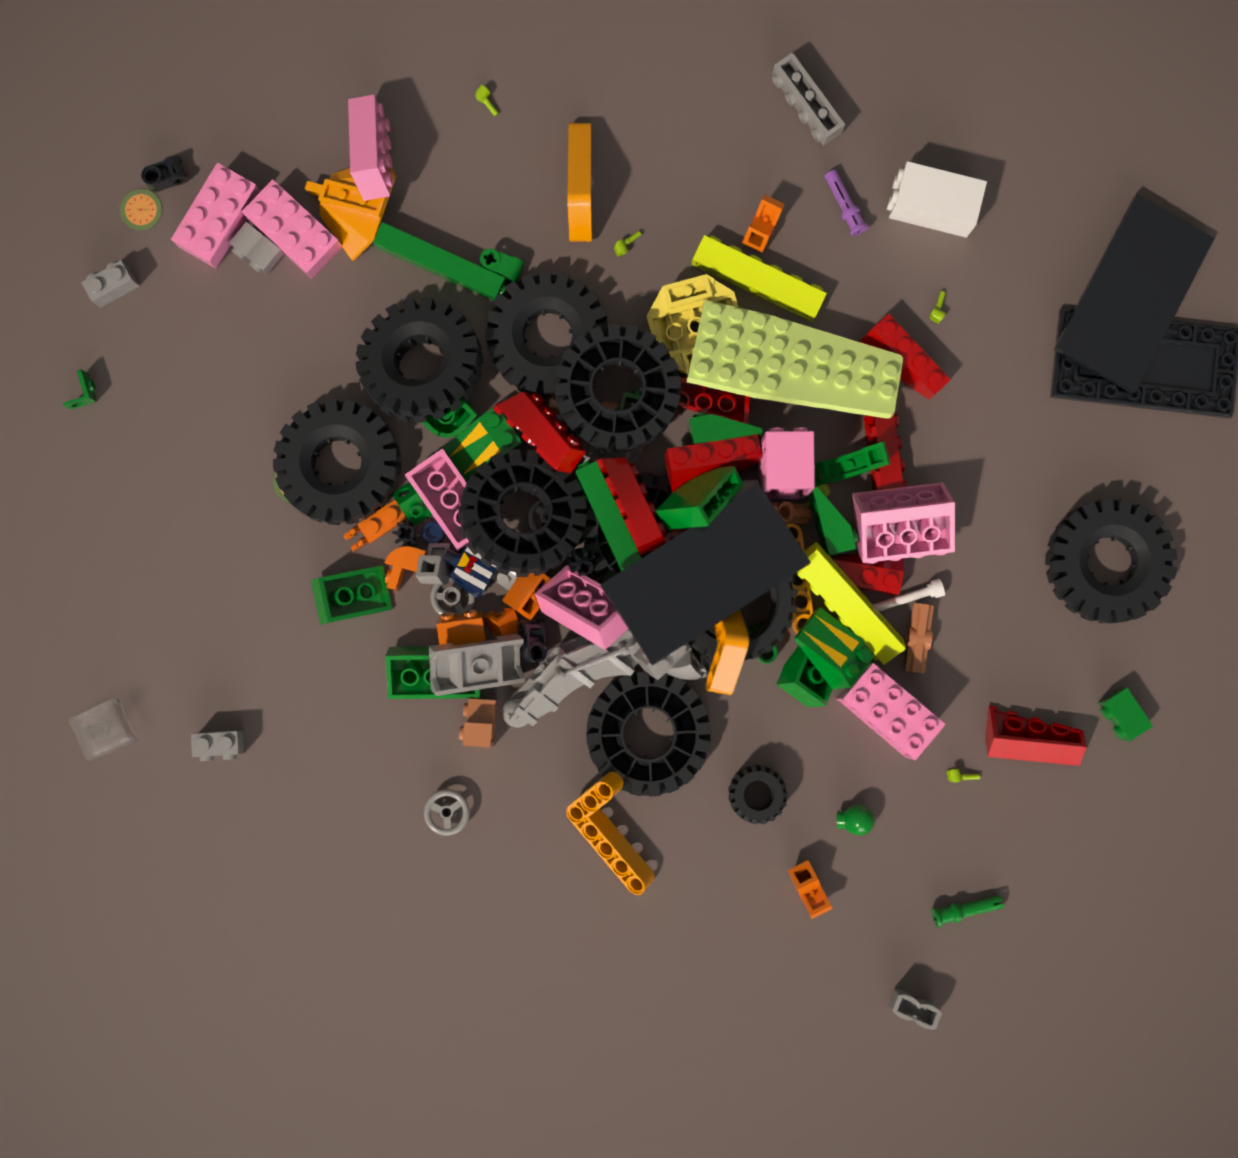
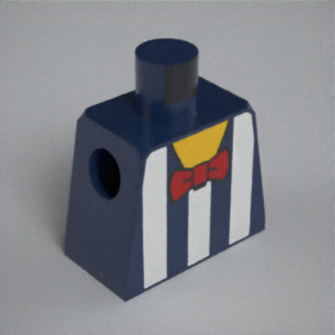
(469, 571)

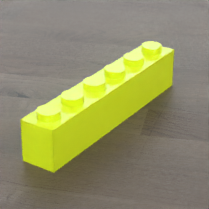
(758, 278)
(851, 605)

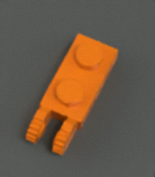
(377, 525)

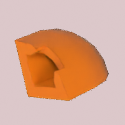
(502, 623)

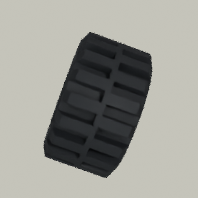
(772, 808)

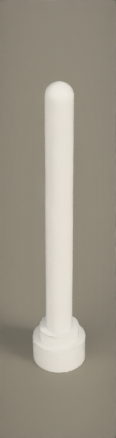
(933, 589)

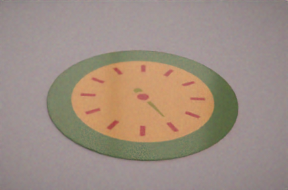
(140, 209)

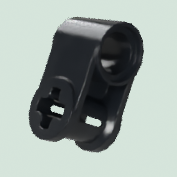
(166, 173)
(532, 639)

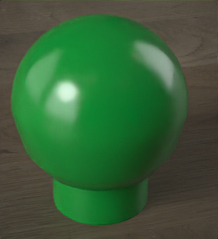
(856, 820)

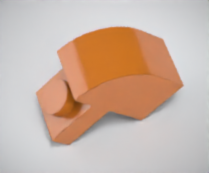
(763, 223)
(401, 559)
(809, 889)

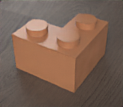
(480, 723)

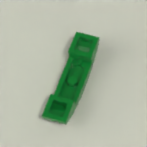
(851, 464)

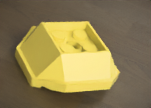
(679, 307)

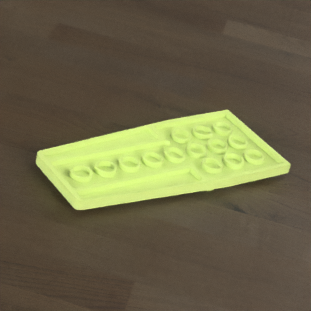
(792, 363)

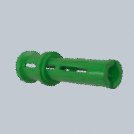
(956, 912)

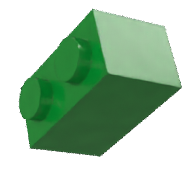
(1124, 714)

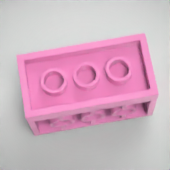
(787, 463)
(904, 522)
(891, 712)

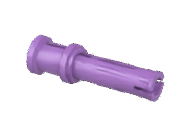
(850, 213)

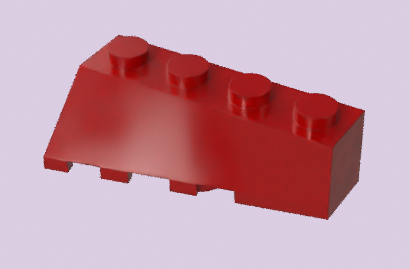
(917, 367)
(714, 401)
(542, 430)
(884, 430)
(693, 460)
(632, 503)
(878, 577)
(1032, 739)

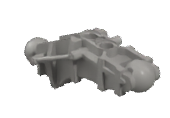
(565, 670)

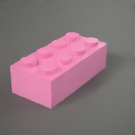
(369, 147)
(215, 215)
(292, 229)
(441, 490)
(581, 607)

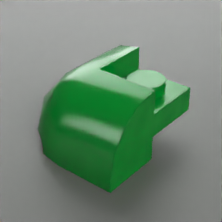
(453, 422)

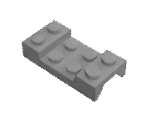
(475, 665)

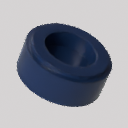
(432, 532)

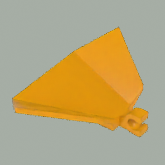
(346, 213)

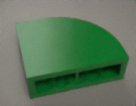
(700, 499)

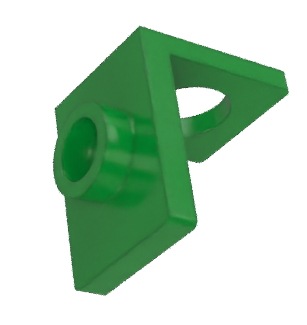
(88, 388)
(631, 397)
(412, 504)

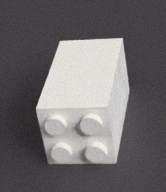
(936, 199)

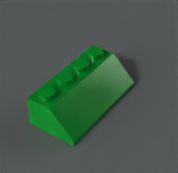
(410, 675)

